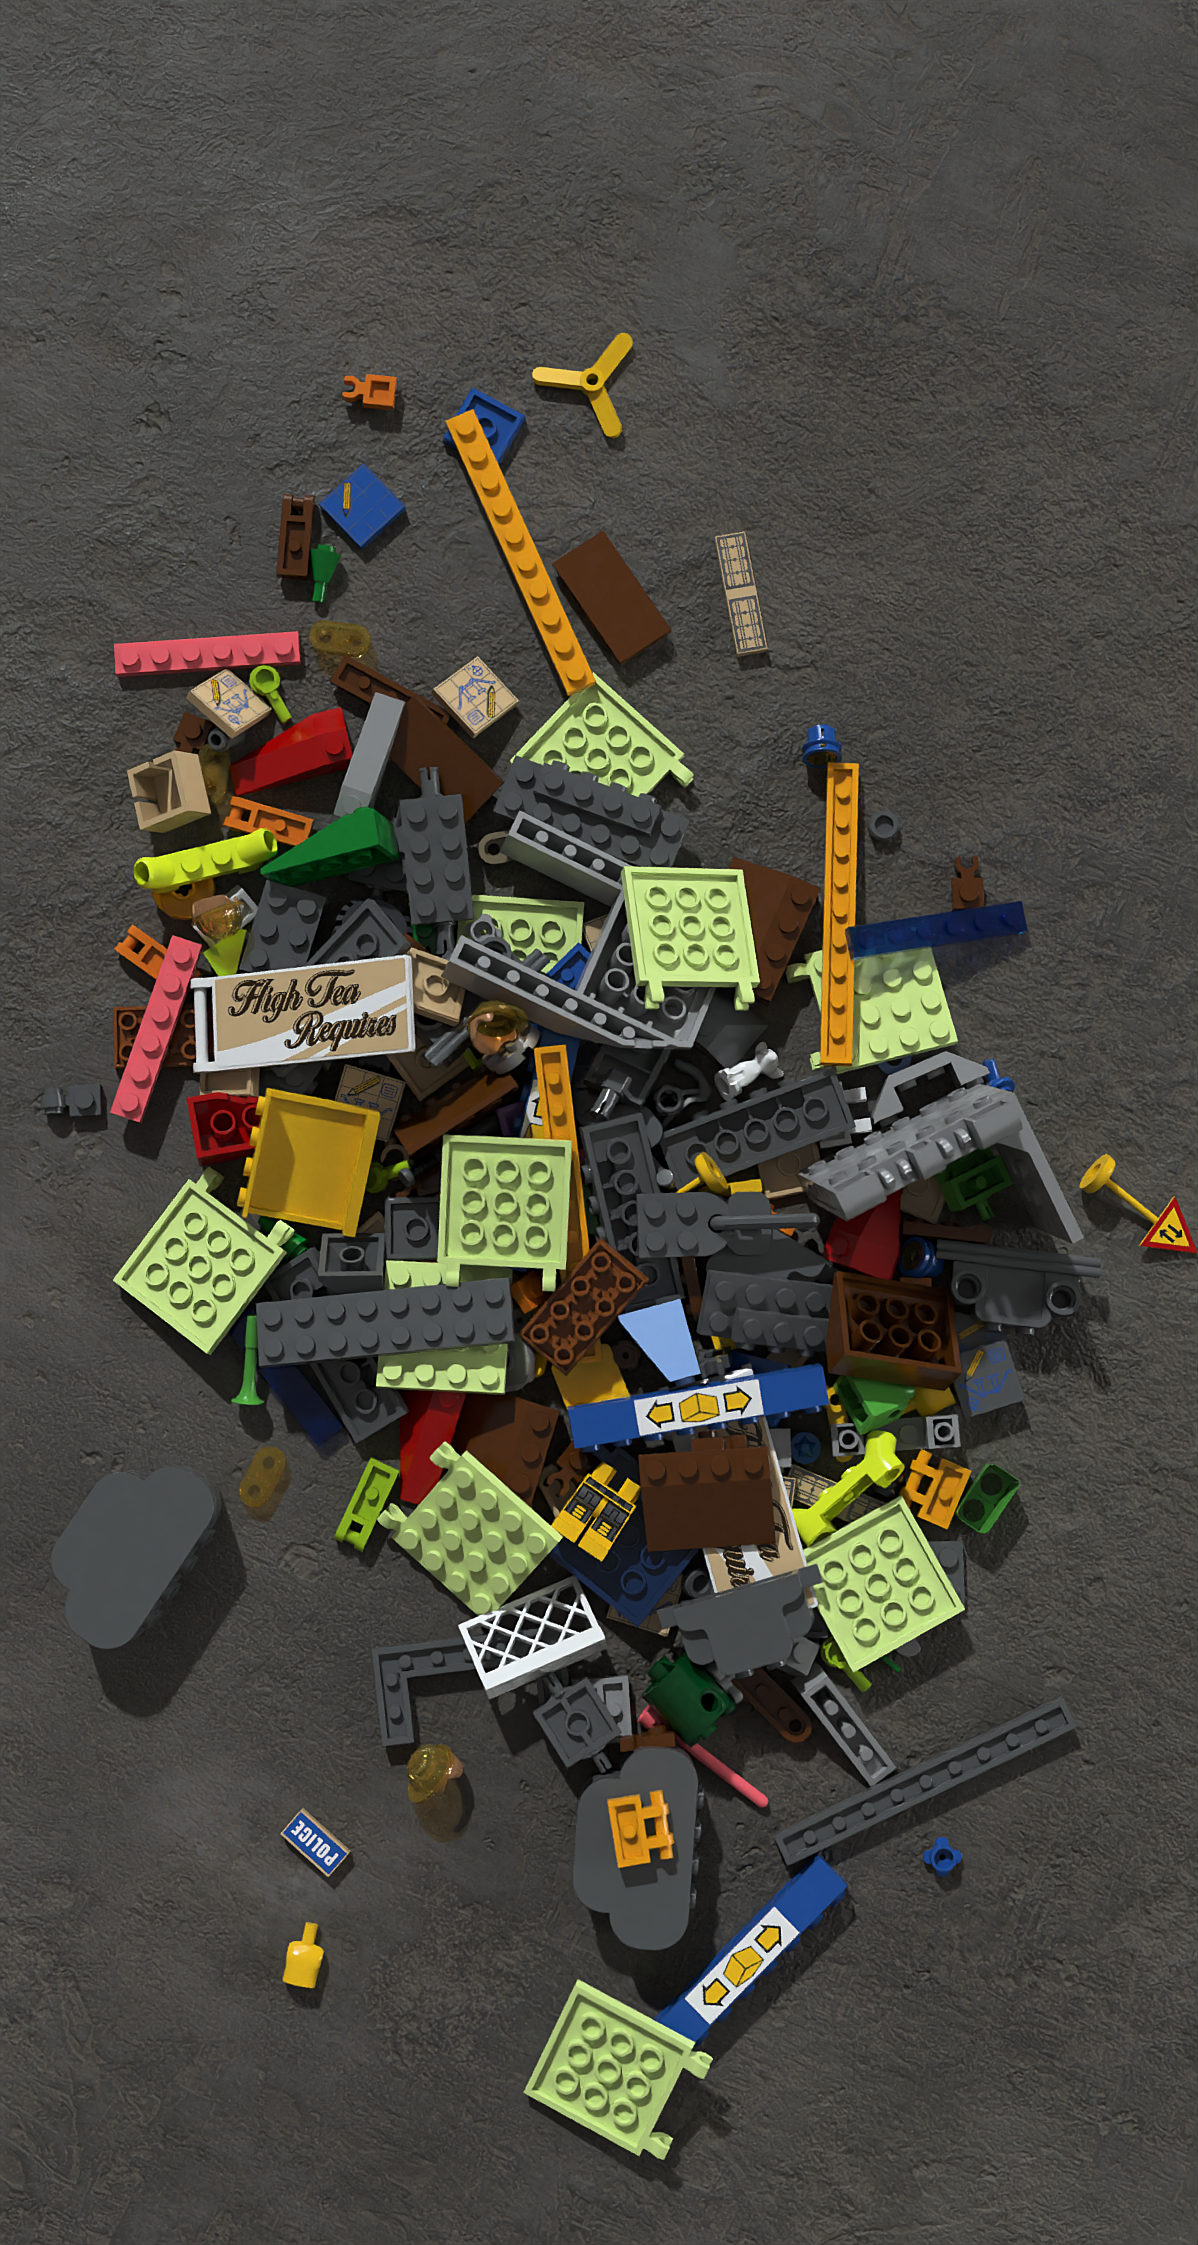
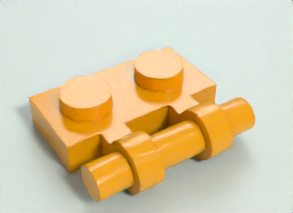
(943, 1492)
(629, 1828)

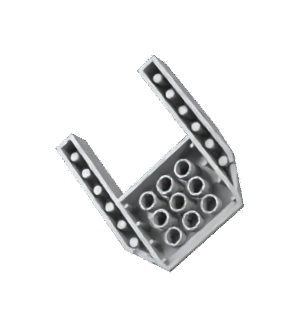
(606, 999)

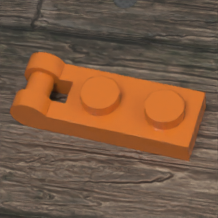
(286, 826)
(151, 955)

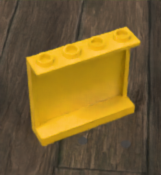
(309, 1160)

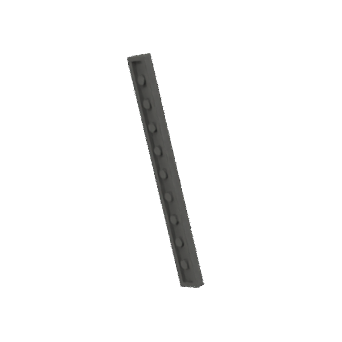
(924, 1780)

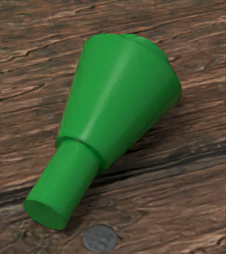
(324, 564)
(294, 1246)

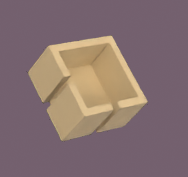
(178, 787)

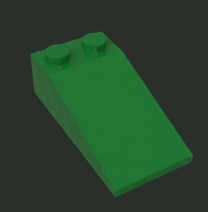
(340, 848)

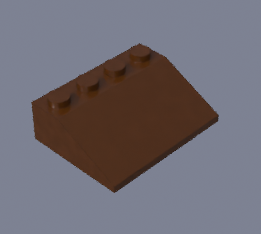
(777, 913)
(455, 1111)
(892, 1332)
(508, 1439)
(707, 1498)

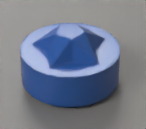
(805, 1447)

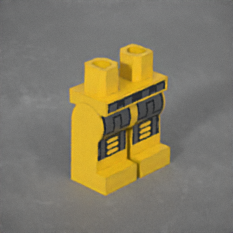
(602, 1502)

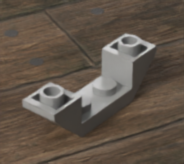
(962, 1071)
(911, 1434)

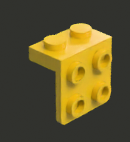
(592, 1381)

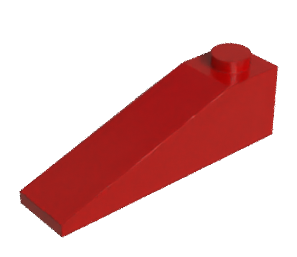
(302, 752)
(222, 1126)
(869, 1240)
(423, 1430)

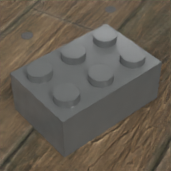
(284, 929)

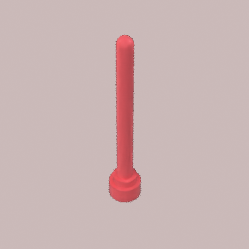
(651, 1718)

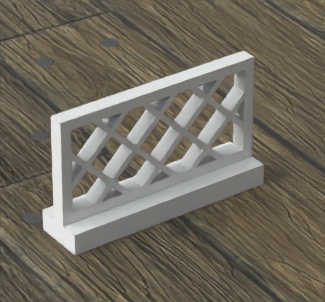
(549, 1657)

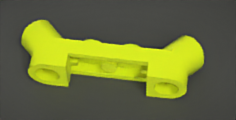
(205, 862)
(878, 1467)

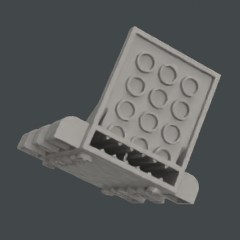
(924, 1146)

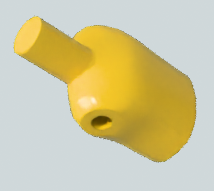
(929, 1401)
(303, 1959)

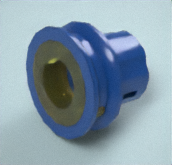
(821, 749)
(919, 1259)

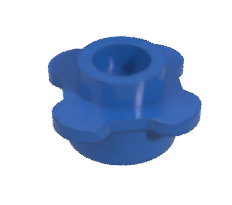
(951, 1856)

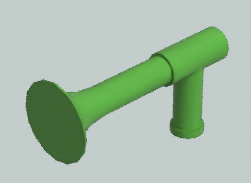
(248, 1393)

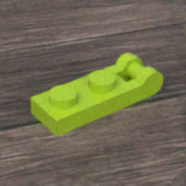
(367, 1503)

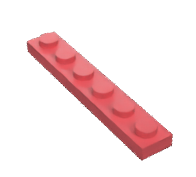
(207, 654)
(156, 1029)

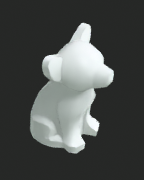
(731, 1081)

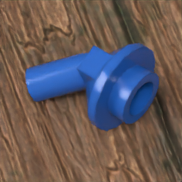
(993, 1077)

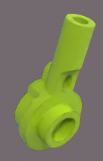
(265, 682)
(379, 1175)
(833, 1657)

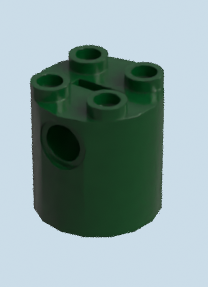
(686, 1698)

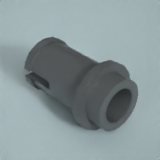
(221, 741)

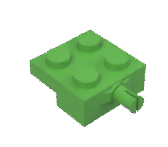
(973, 1181)

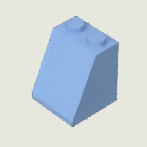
(664, 1339)

